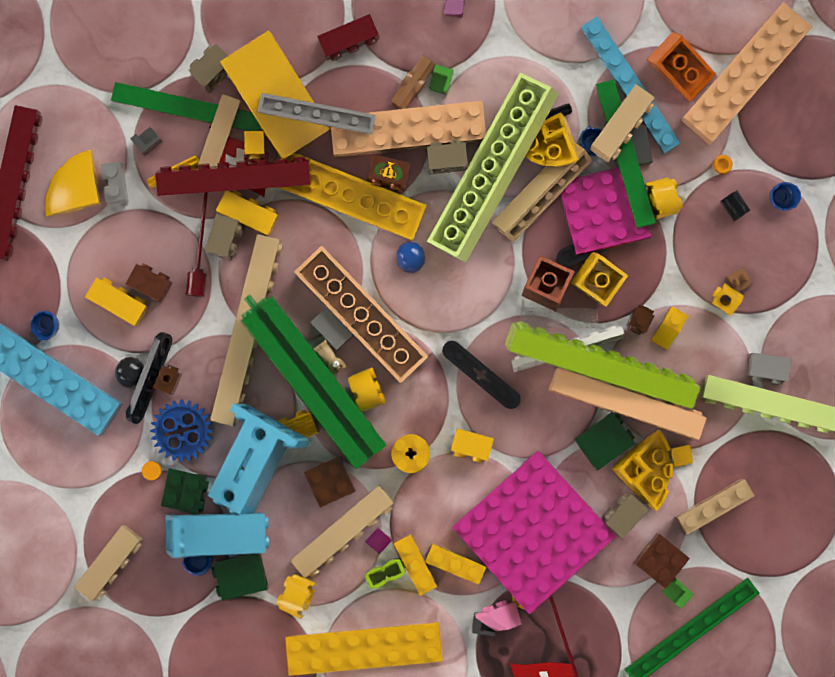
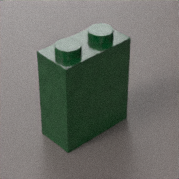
(605, 440)
(240, 576)

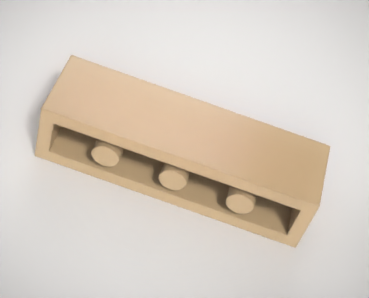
(622, 123)
(714, 506)
(108, 562)

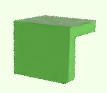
(441, 79)
(678, 593)

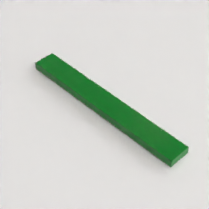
(178, 106)
(627, 161)
(693, 630)

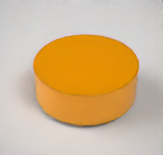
(722, 164)
(151, 470)

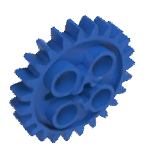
(177, 413)

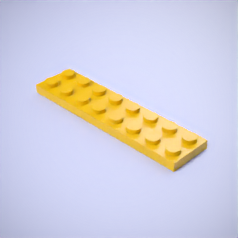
(360, 200)
(363, 648)

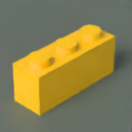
(248, 212)
(117, 301)
(455, 563)
(415, 564)

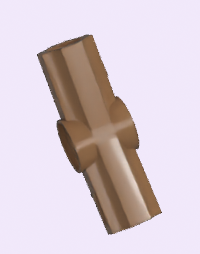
(413, 83)

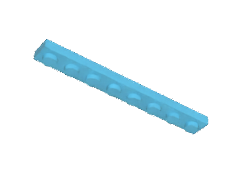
(627, 80)

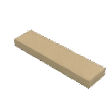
(219, 130)

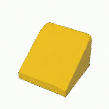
(681, 455)

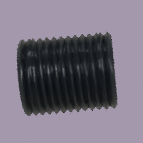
(735, 205)

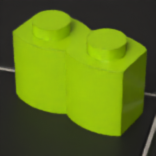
(380, 575)

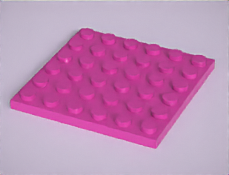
(534, 532)

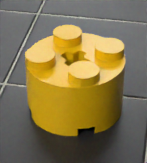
(663, 197)
(366, 390)
(419, 460)
(296, 596)

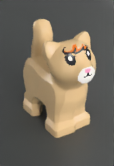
(328, 357)

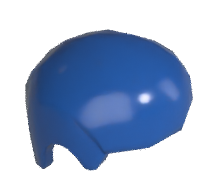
(587, 138)
(785, 196)
(410, 257)
(44, 325)
(197, 564)

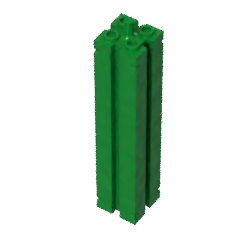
(311, 380)

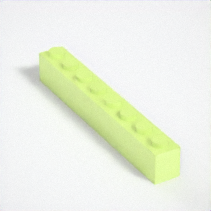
(768, 403)

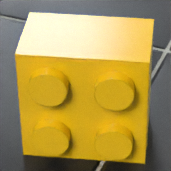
(599, 279)

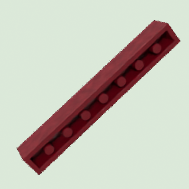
(15, 172)
(233, 177)

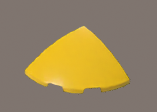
(553, 144)
(73, 186)
(647, 469)

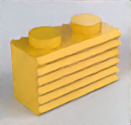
(302, 423)

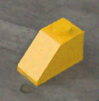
(669, 327)

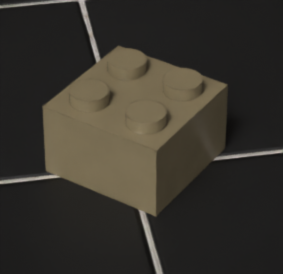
(208, 69)
(447, 157)
(224, 237)
(624, 514)

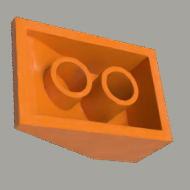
(681, 66)

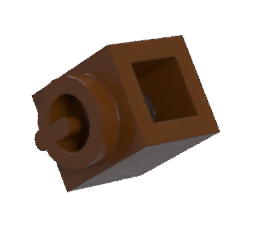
(640, 320)
(168, 379)

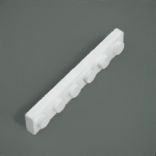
(610, 335)

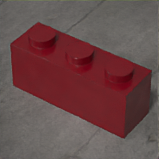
(348, 37)

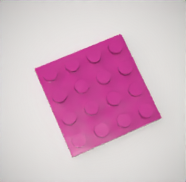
(600, 212)

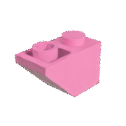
(501, 617)

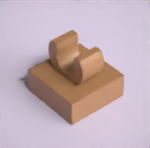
(739, 280)

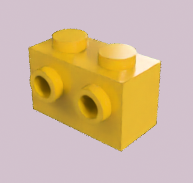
(472, 445)

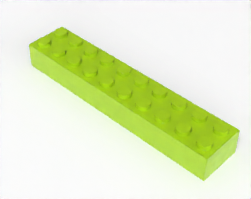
(602, 365)

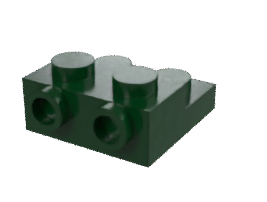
(184, 491)

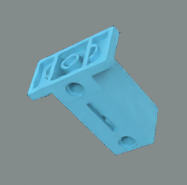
(252, 459)
(216, 534)

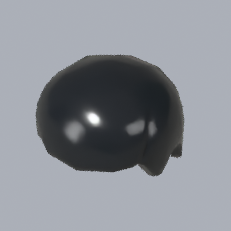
(129, 372)

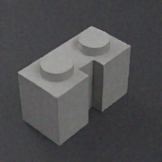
(115, 176)
(331, 328)
(768, 367)

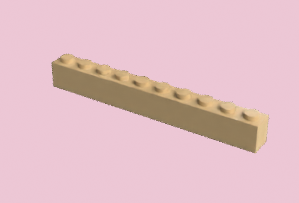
(242, 344)

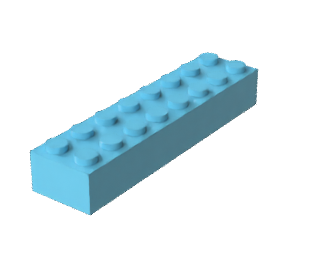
(56, 383)

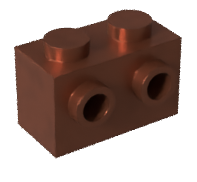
(149, 283)

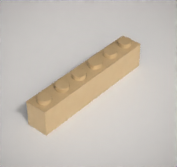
(538, 196)
(342, 531)

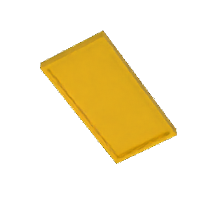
(265, 69)

